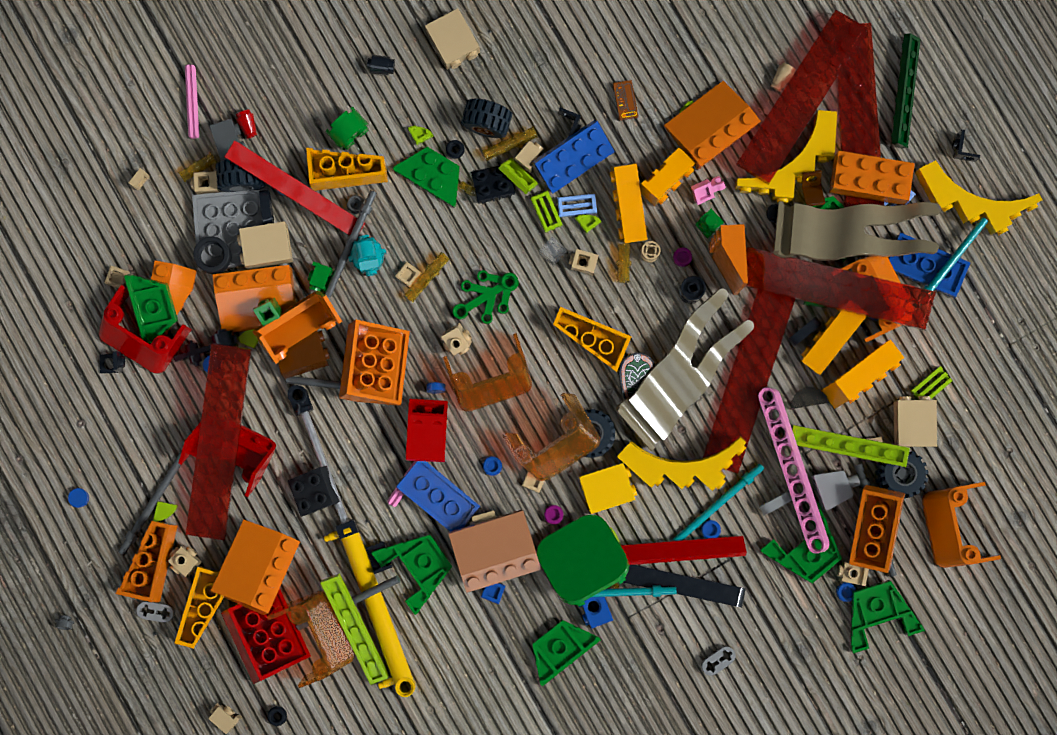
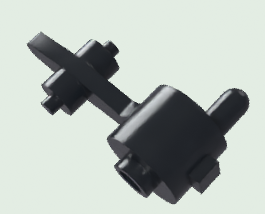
(194, 353)

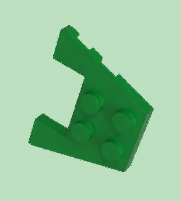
(801, 560)
(424, 562)
(876, 606)

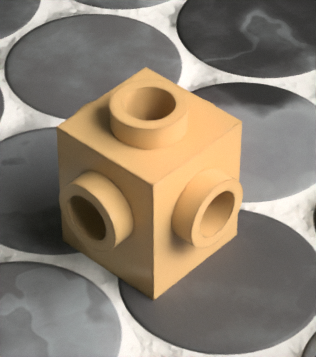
(457, 340)
(190, 564)

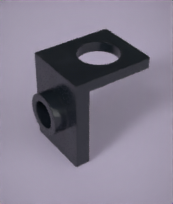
(573, 116)
(957, 145)
(118, 362)
(376, 567)

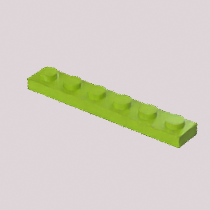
(851, 446)
(354, 629)

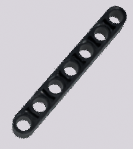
(686, 585)

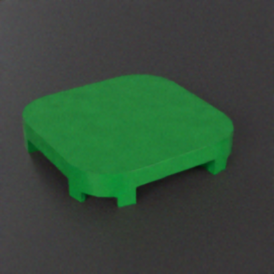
(582, 559)

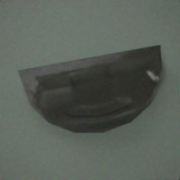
(808, 397)

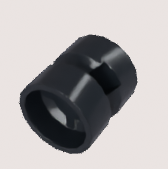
(692, 289)

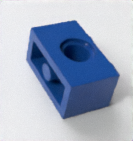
(598, 617)

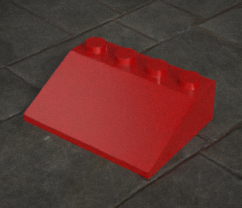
(264, 643)

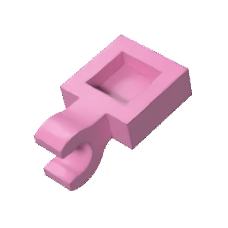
(705, 190)

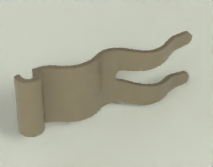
(841, 234)
(676, 383)

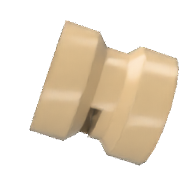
(650, 255)

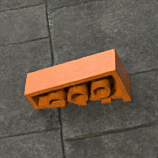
(150, 564)

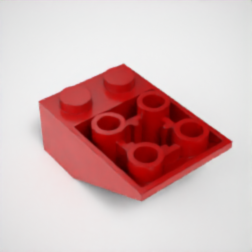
(426, 430)

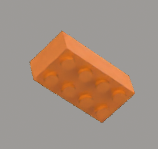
(871, 177)
(876, 528)

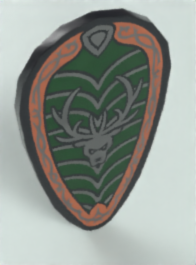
(633, 371)

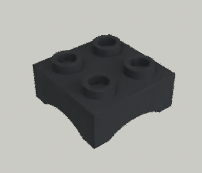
(313, 491)

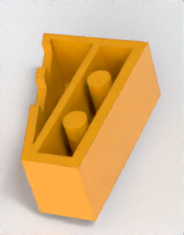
(667, 177)

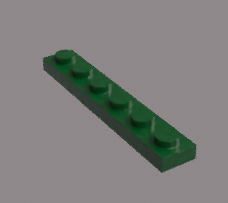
(905, 91)

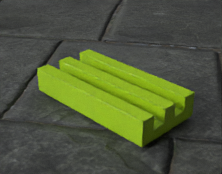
(518, 175)
(552, 226)
(943, 375)

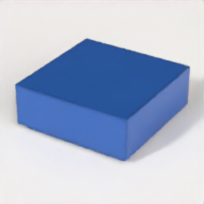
(493, 592)

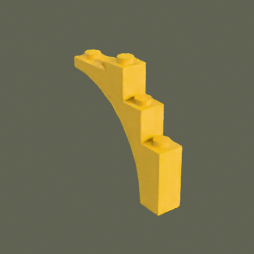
(819, 146)
(971, 208)
(708, 469)

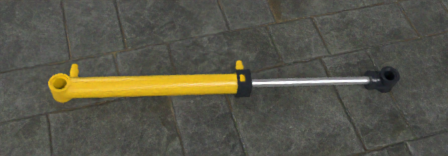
(360, 564)

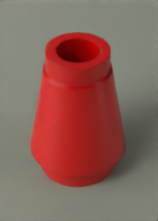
(246, 122)

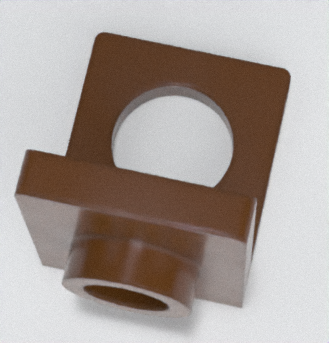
(812, 190)

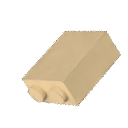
(452, 39)
(265, 245)
(915, 422)

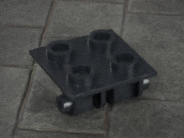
(491, 184)

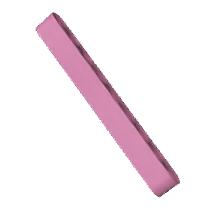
(801, 475)

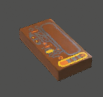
(625, 100)

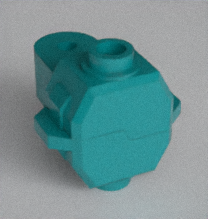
(367, 255)

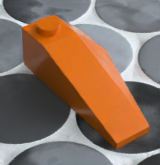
(179, 280)

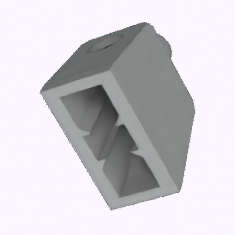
(834, 488)

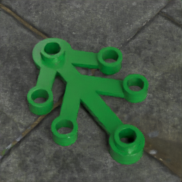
(488, 294)

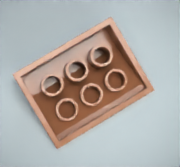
(494, 551)

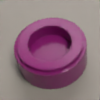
(682, 257)
(553, 514)

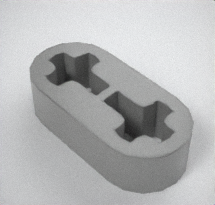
(775, 503)
(156, 607)
(715, 657)

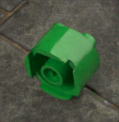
(347, 128)

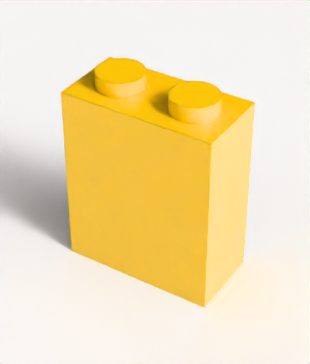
(607, 488)

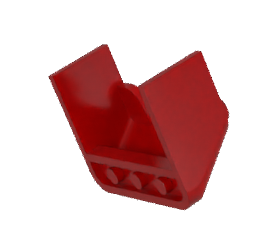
(152, 357)
(252, 455)

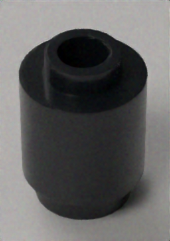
(381, 65)

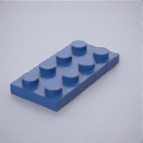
(573, 156)
(924, 267)
(437, 496)

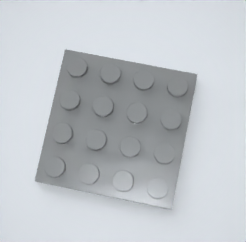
(222, 217)

